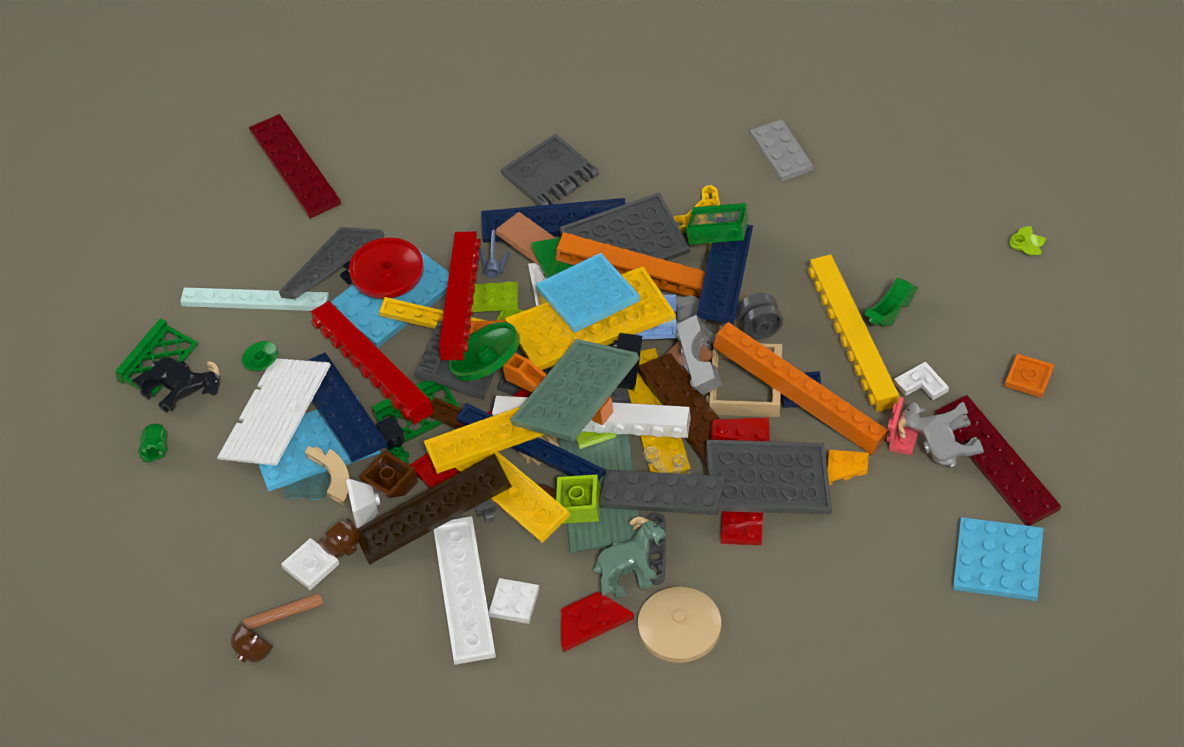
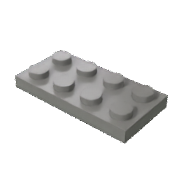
(781, 150)

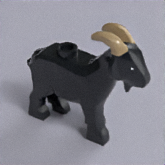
(178, 380)

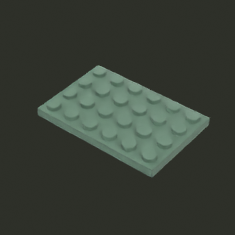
(574, 389)

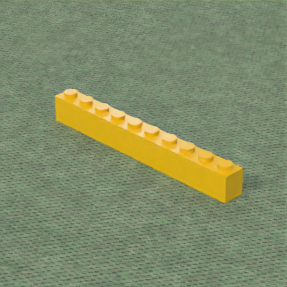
(853, 333)

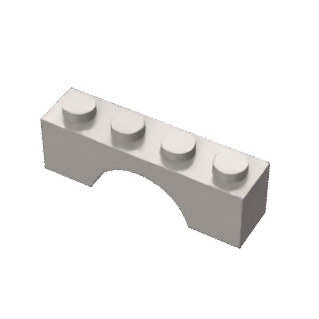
(693, 335)

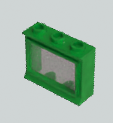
(717, 223)

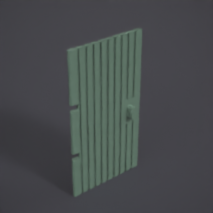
(614, 523)

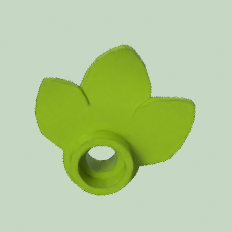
(1027, 241)

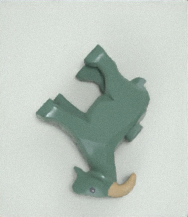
(629, 556)

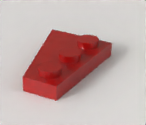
(741, 429)

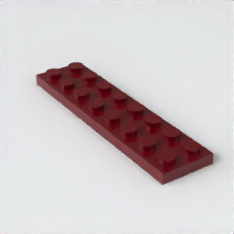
(295, 166)
(1004, 467)

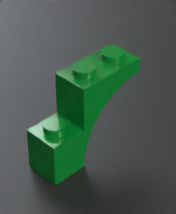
(889, 307)

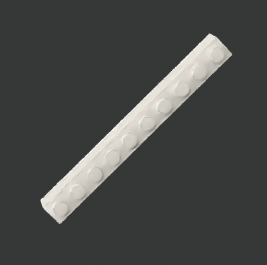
(626, 418)

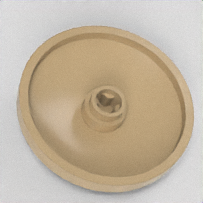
(679, 624)

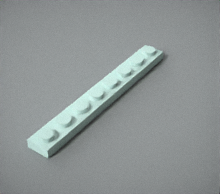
(250, 299)

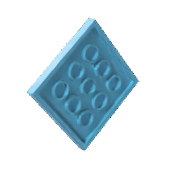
(587, 292)
(998, 559)

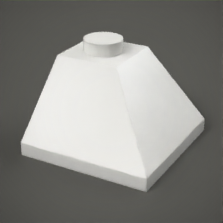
(363, 502)

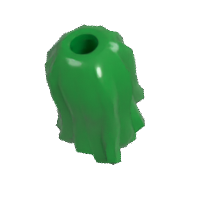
(152, 443)

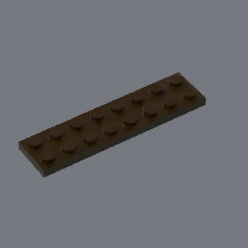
(432, 508)

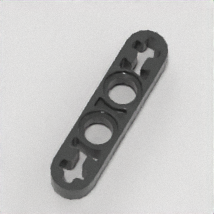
(658, 549)

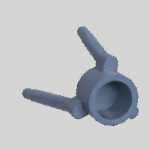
(492, 266)

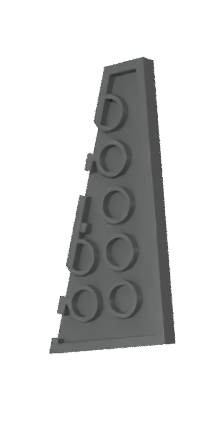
(329, 258)

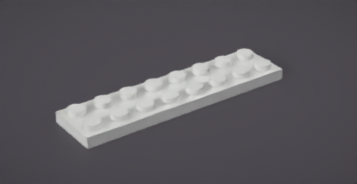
(464, 591)

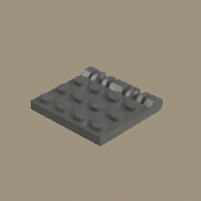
(549, 169)
(438, 370)

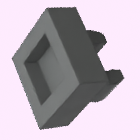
(486, 509)

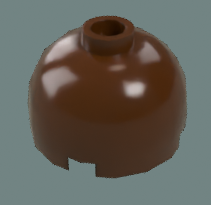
(341, 539)
(249, 645)

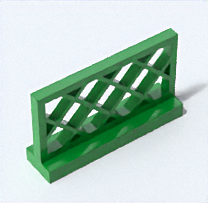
(146, 346)
(429, 388)

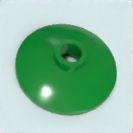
(259, 356)

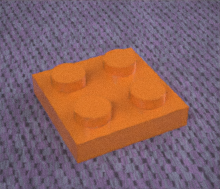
(1029, 375)

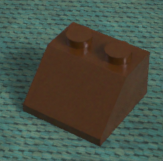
(390, 476)

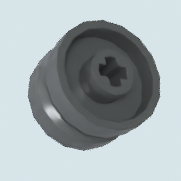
(759, 316)

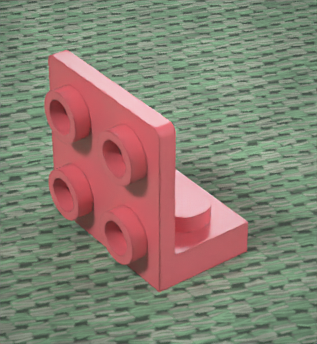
(897, 443)

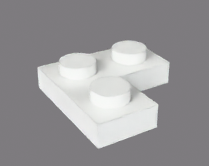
(921, 377)

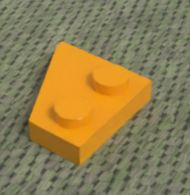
(846, 465)

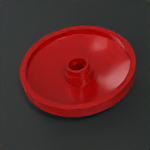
(386, 268)

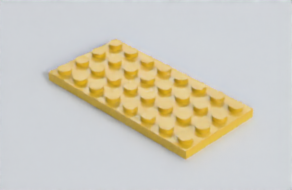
(547, 336)

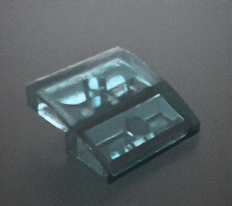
(310, 487)

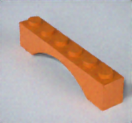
(528, 376)

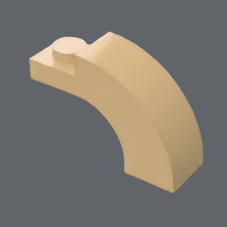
(336, 468)

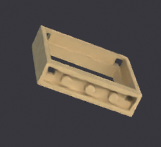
(745, 408)

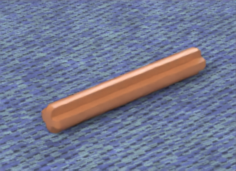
(283, 612)

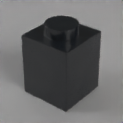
(391, 432)

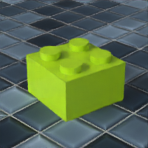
(580, 497)

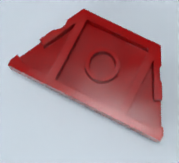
(590, 618)

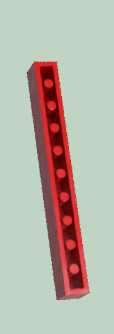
(460, 296)
(371, 363)

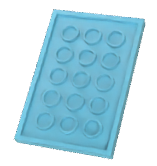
(364, 310)
(293, 464)

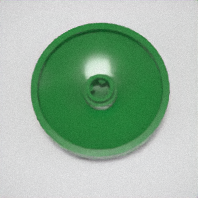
(487, 351)

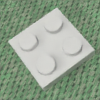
(310, 564)
(514, 600)

